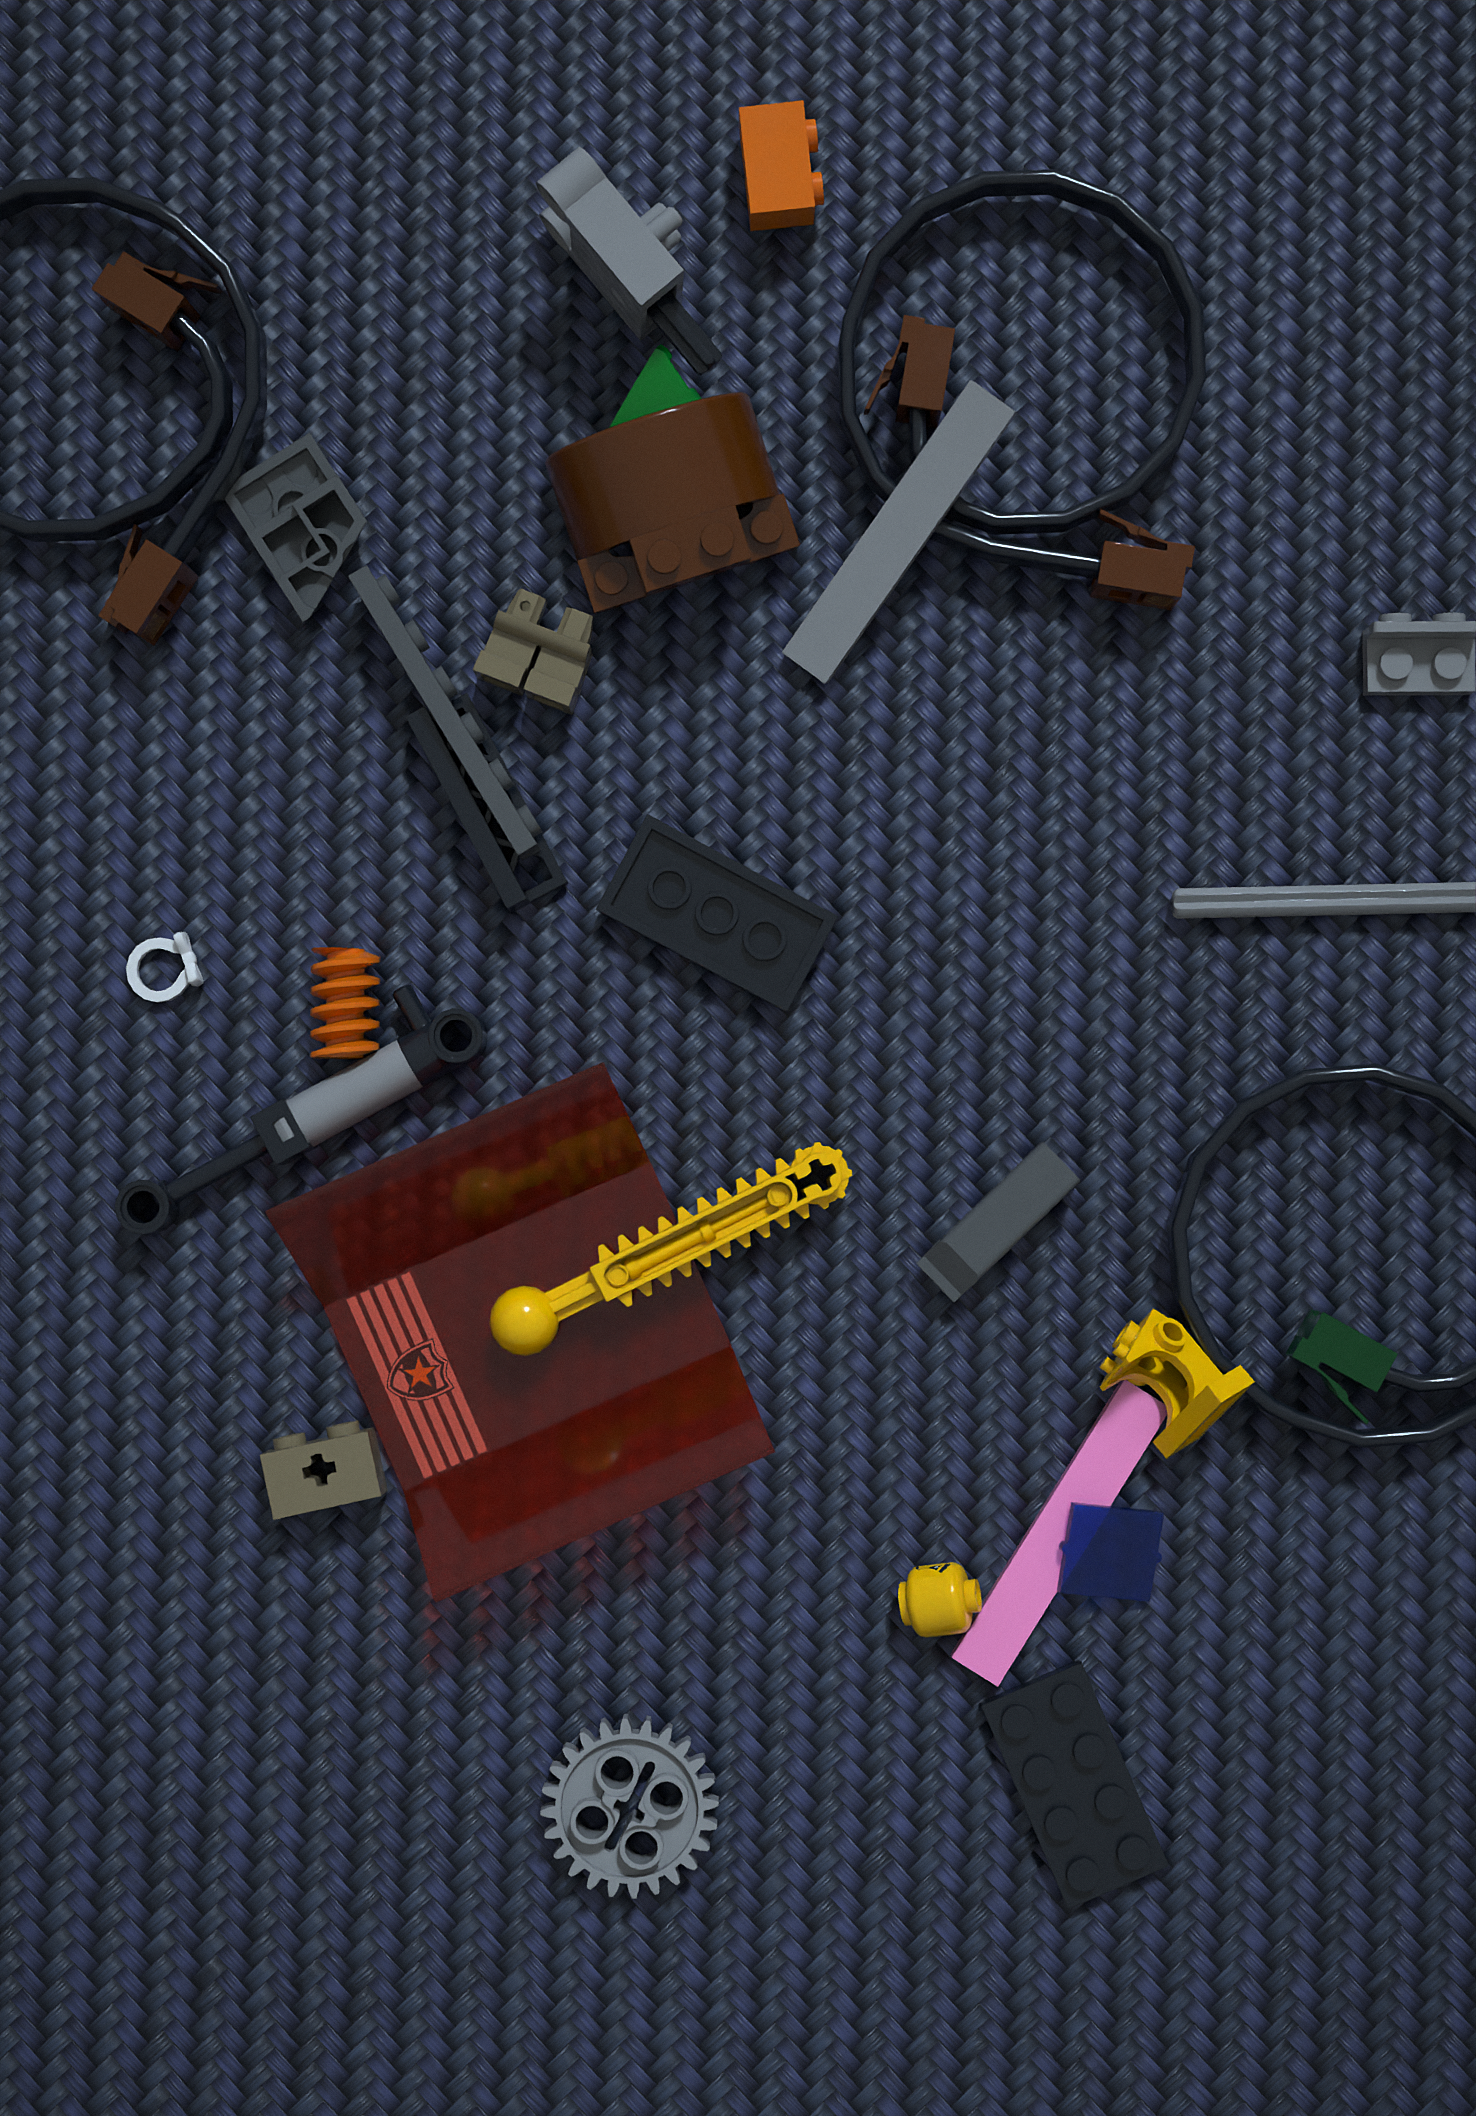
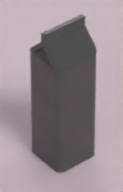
(998, 1221)

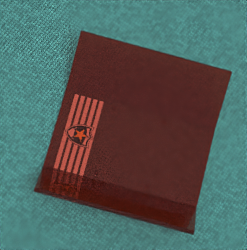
(499, 1445)

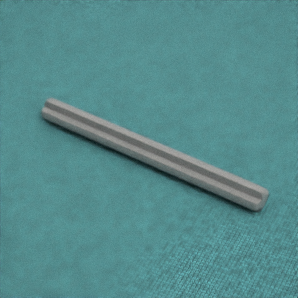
(1324, 900)

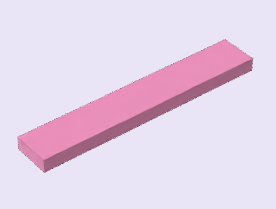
(1034, 1568)

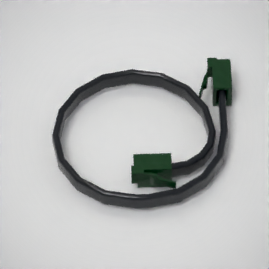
(1320, 1336)

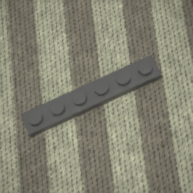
(436, 692)

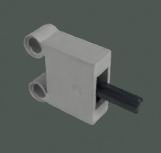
(624, 254)

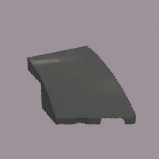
(298, 520)

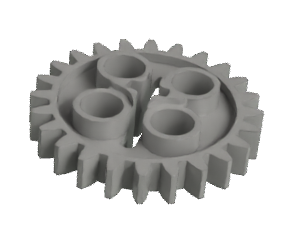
(673, 1826)

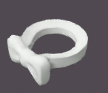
(190, 975)

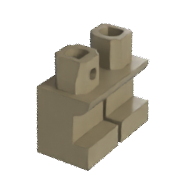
(518, 642)

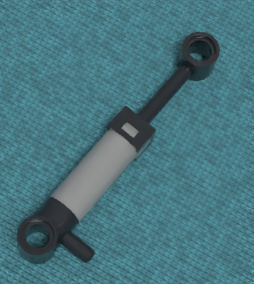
(323, 1110)

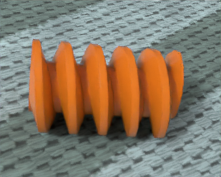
(344, 1003)

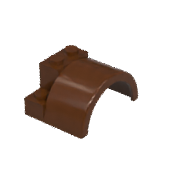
(673, 495)

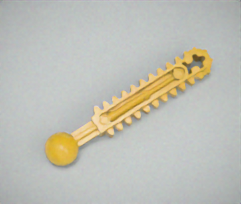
(528, 1318)

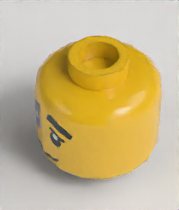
(939, 1599)

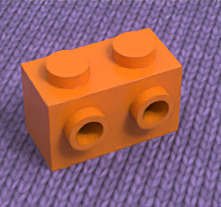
(778, 165)

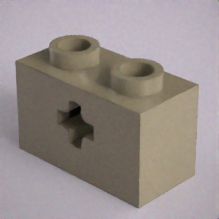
(296, 1490)

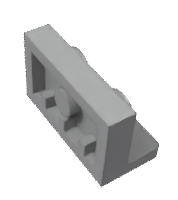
(1419, 655)

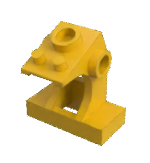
(1156, 1356)

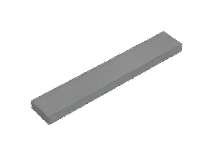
(899, 531)

